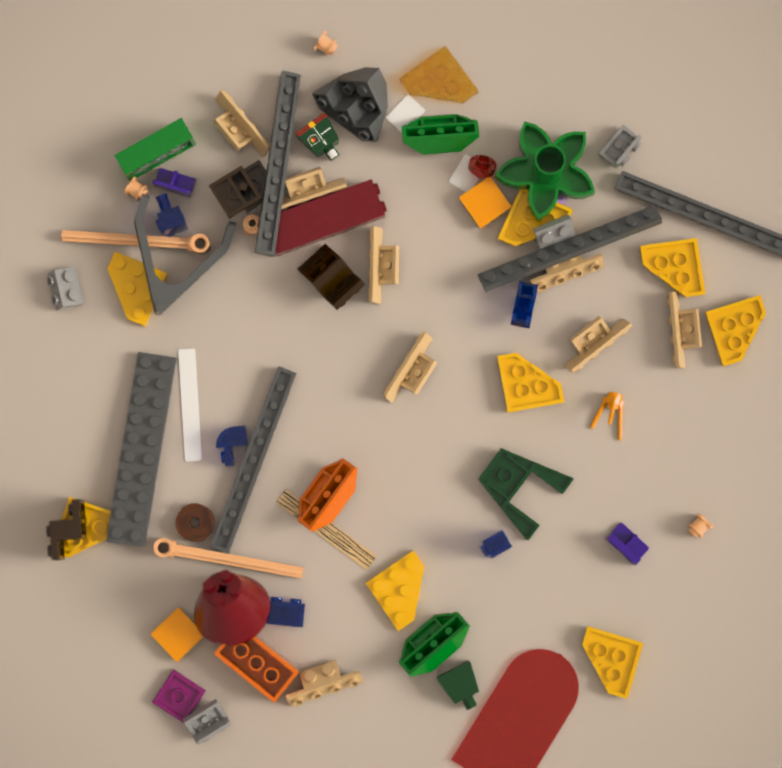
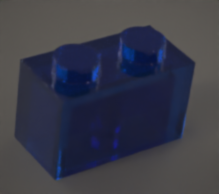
(495, 544)
(286, 613)

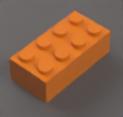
(259, 666)

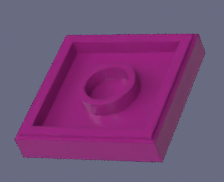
(178, 695)

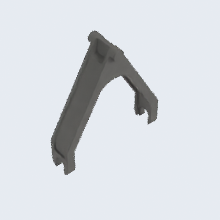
(165, 294)

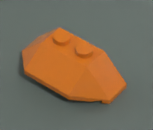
(327, 494)

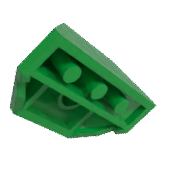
(440, 133)
(433, 643)

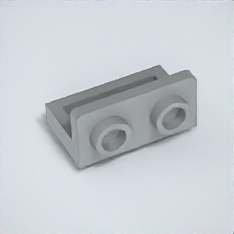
(620, 146)
(554, 232)
(65, 288)
(207, 721)

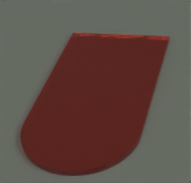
(521, 713)

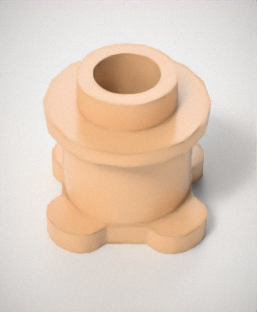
(326, 44)
(136, 189)
(250, 230)
(699, 526)

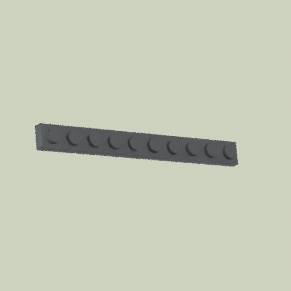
(277, 164)
(700, 212)
(569, 248)
(253, 459)

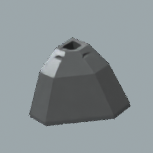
(356, 102)

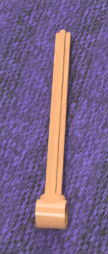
(131, 240)
(227, 559)

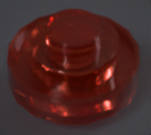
(482, 166)

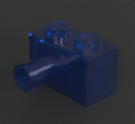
(170, 220)

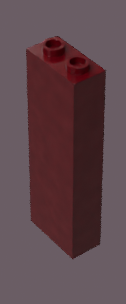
(329, 216)

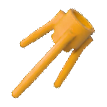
(613, 402)

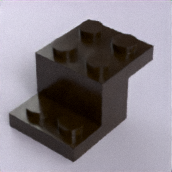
(240, 189)
(331, 277)
(66, 530)

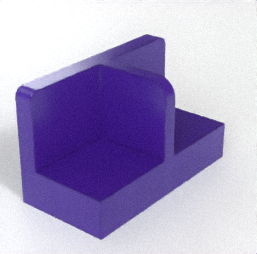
(174, 182)
(627, 543)

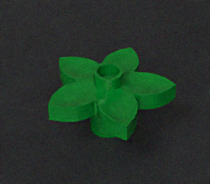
(547, 169)

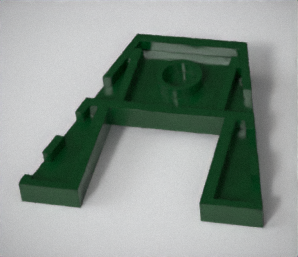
(507, 474)

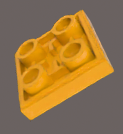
(485, 202)
(177, 634)

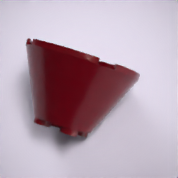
(231, 608)

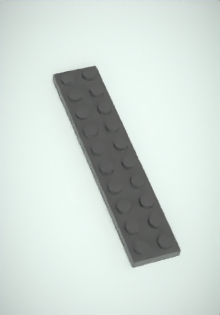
(141, 449)

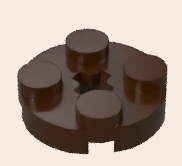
(204, 528)

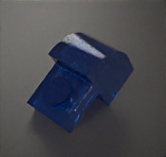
(524, 304)
(231, 438)

